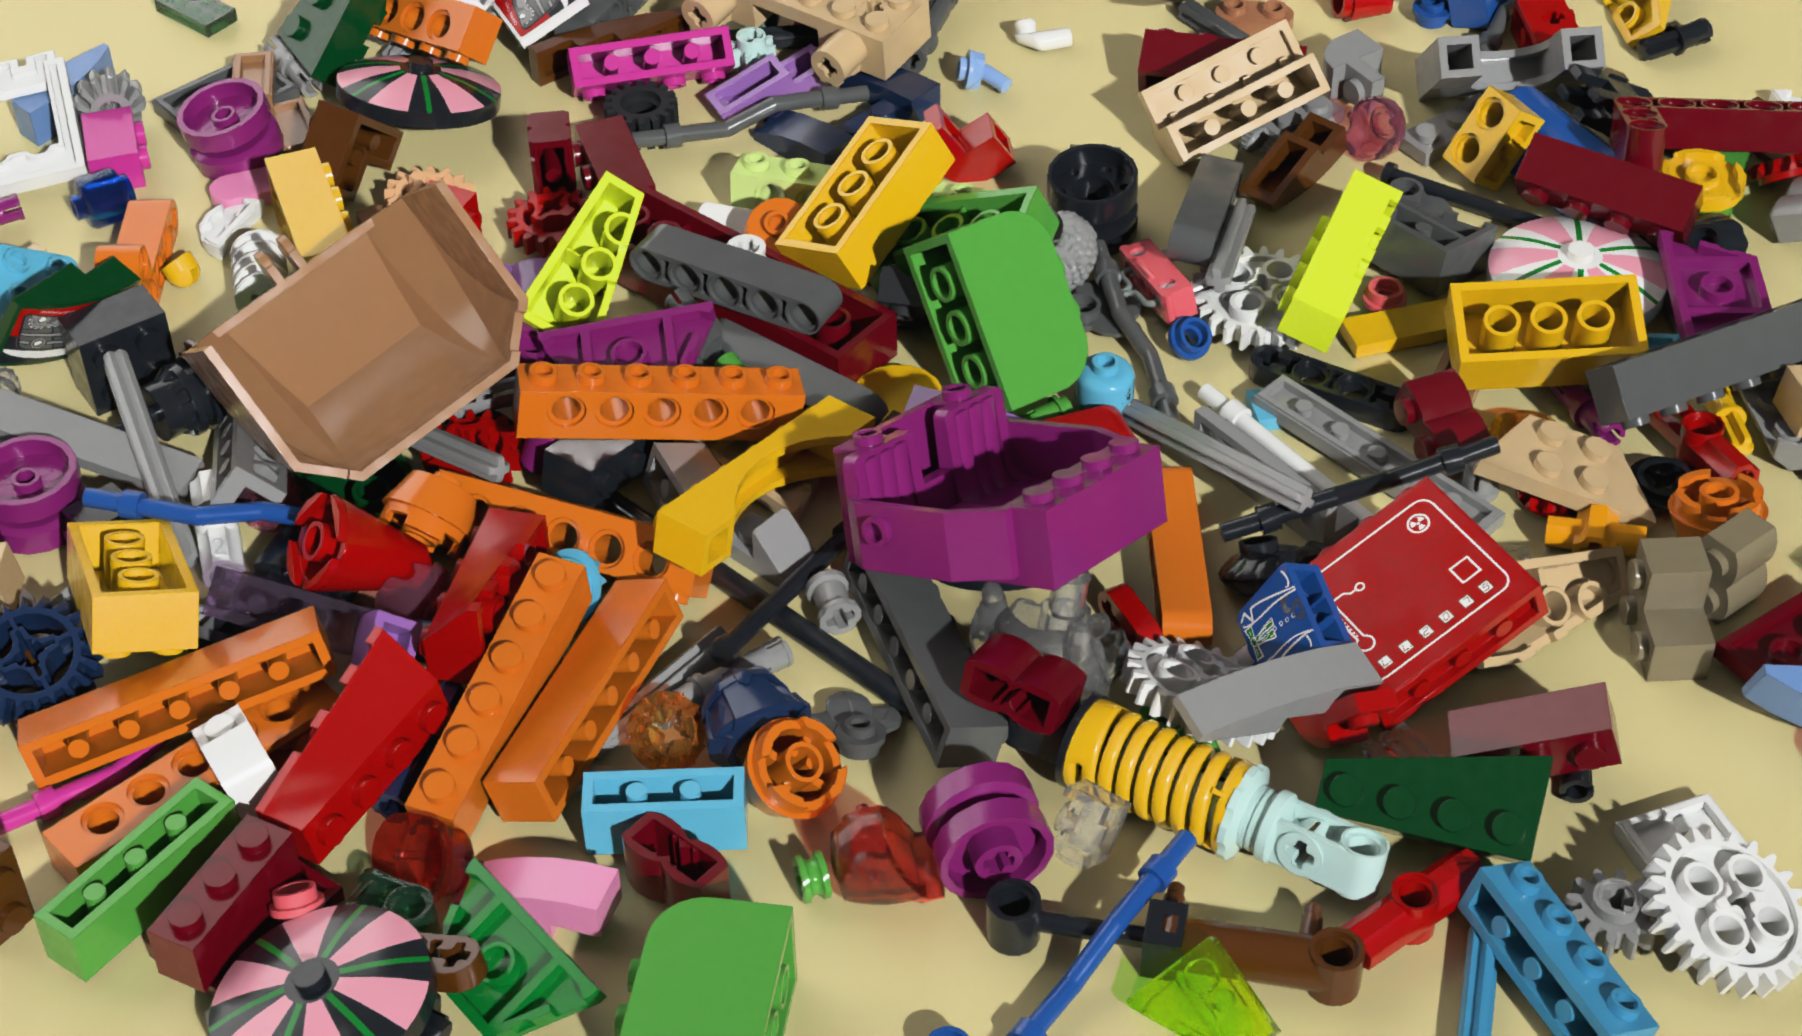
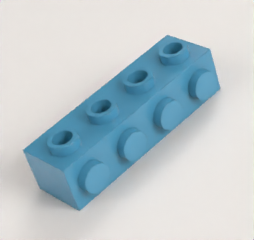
(1551, 955)

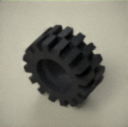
(643, 106)

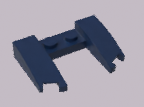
(805, 137)

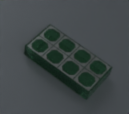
(200, 15)

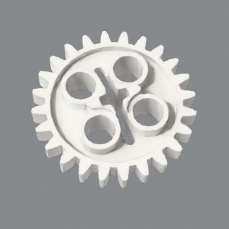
(1250, 302)
(1166, 668)
(1725, 912)

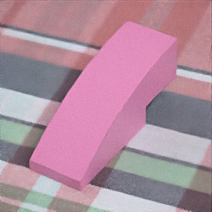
(560, 891)

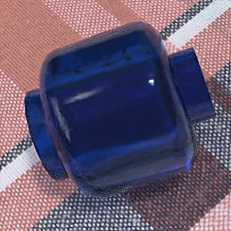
(101, 197)

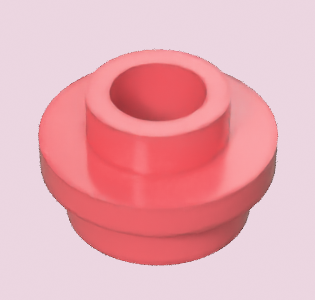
(1384, 294)
(295, 899)

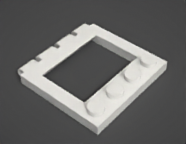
(62, 160)

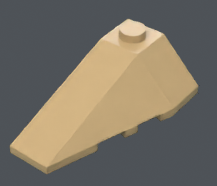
(1575, 590)

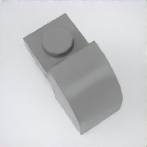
(1353, 67)

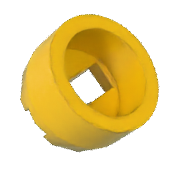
(182, 270)

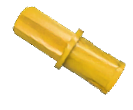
(1734, 420)

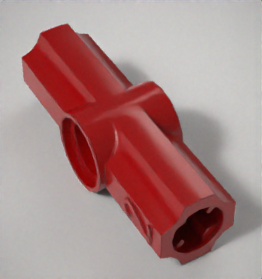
(1702, 444)
(1414, 906)

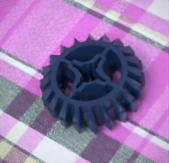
(52, 653)

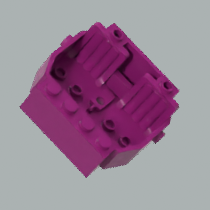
(992, 497)

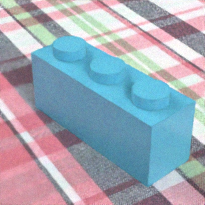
(703, 801)

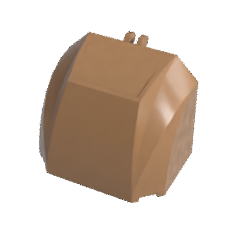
(368, 339)

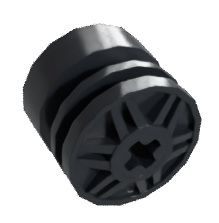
(1098, 186)

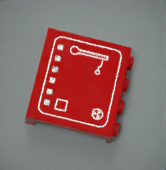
(1427, 595)

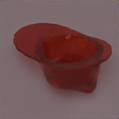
(423, 852)

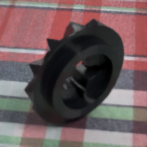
(1659, 472)

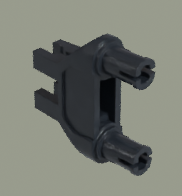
(1597, 99)

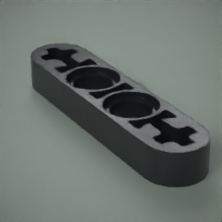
(1272, 361)

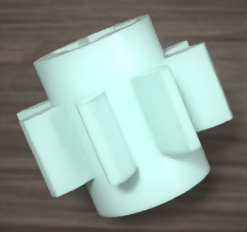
(751, 47)

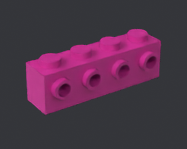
(660, 58)

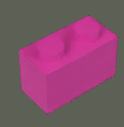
(116, 143)

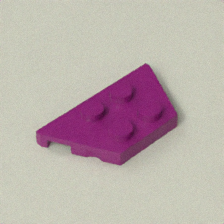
(1710, 284)
(648, 338)

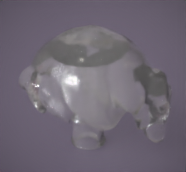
(1059, 628)

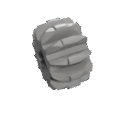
(109, 92)

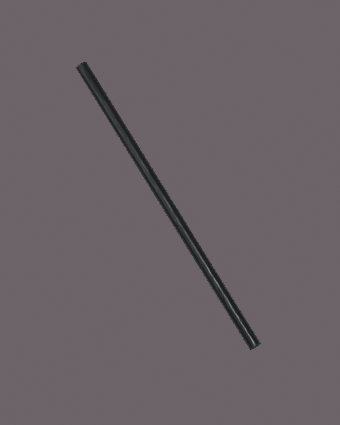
(787, 621)

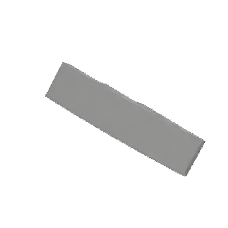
(1269, 693)

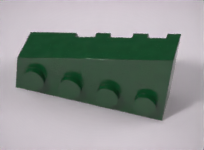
(330, 33)
(1443, 801)

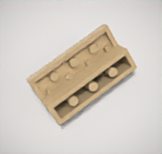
(1232, 93)

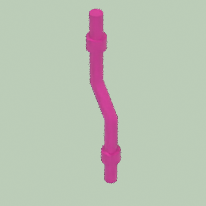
(49, 802)

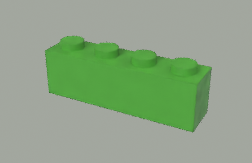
(135, 880)

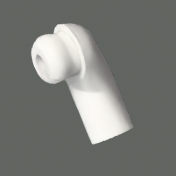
(1041, 40)

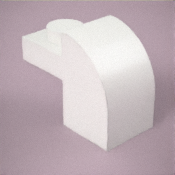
(236, 758)

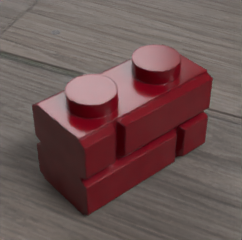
(551, 151)

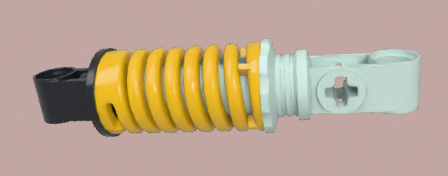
(1208, 794)

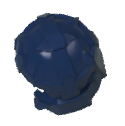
(741, 706)

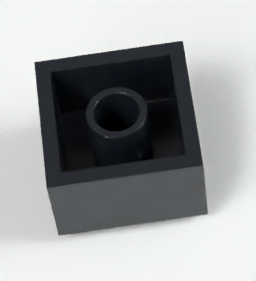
(123, 322)

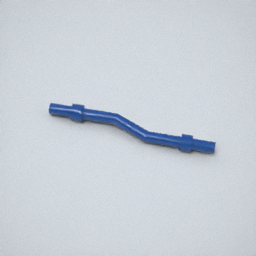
(136, 506)
(1153, 878)

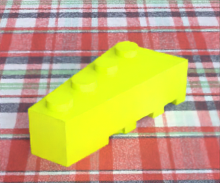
(587, 261)
(1336, 261)

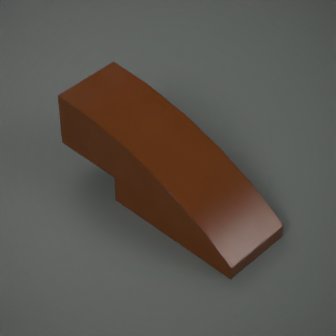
(1295, 162)

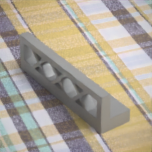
(242, 464)
(1324, 526)

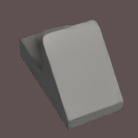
(770, 546)

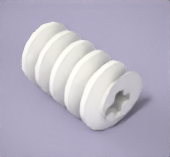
(246, 274)

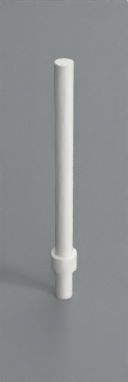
(1241, 417)

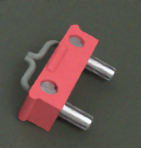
(1159, 281)

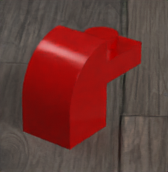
(978, 148)
(1346, 718)

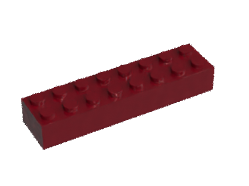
(850, 343)

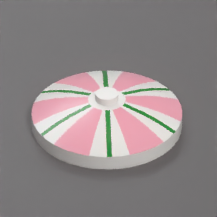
(1578, 249)

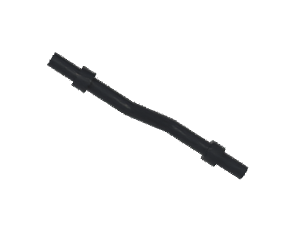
(1449, 460)

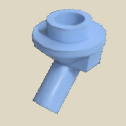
(973, 70)

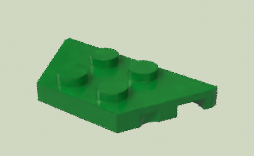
(528, 972)

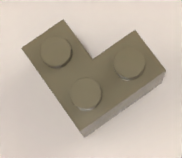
(1667, 609)

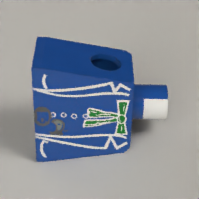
(1290, 616)

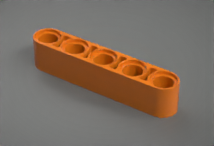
(1179, 563)

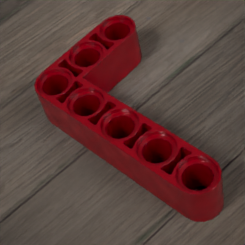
(1650, 124)

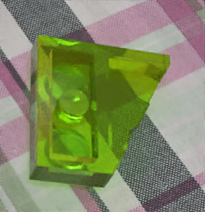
(1204, 997)

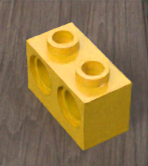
(1492, 138)

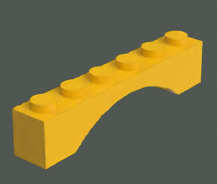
(700, 523)

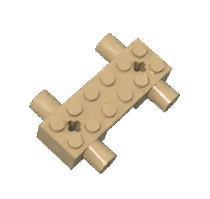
(851, 33)

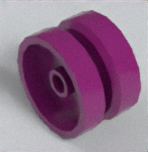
(229, 127)
(36, 483)
(985, 828)

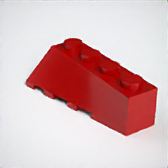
(481, 592)
(356, 748)

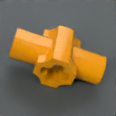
(1593, 530)

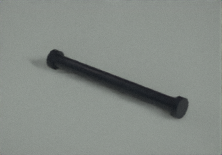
(1462, 198)
(725, 649)

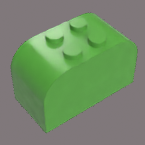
(1001, 307)
(713, 971)

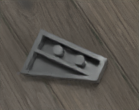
(1432, 248)

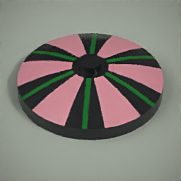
(418, 92)
(329, 976)

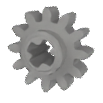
(1612, 913)

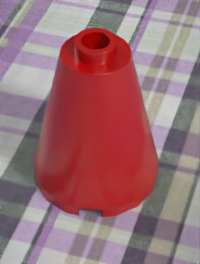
(348, 548)

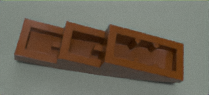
(549, 56)

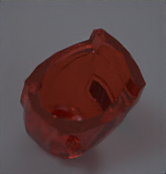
(882, 859)

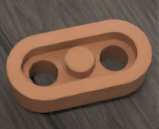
(1254, 15)

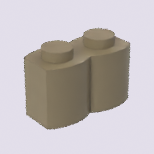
(1738, 563)

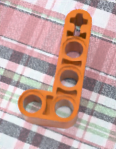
(145, 241)

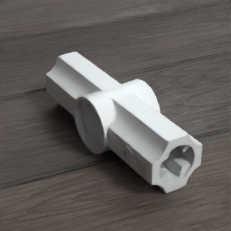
(216, 543)

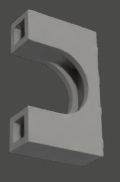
(1460, 69)

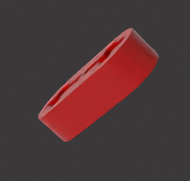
(1128, 613)

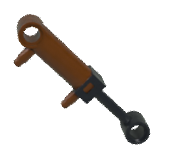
(1315, 960)

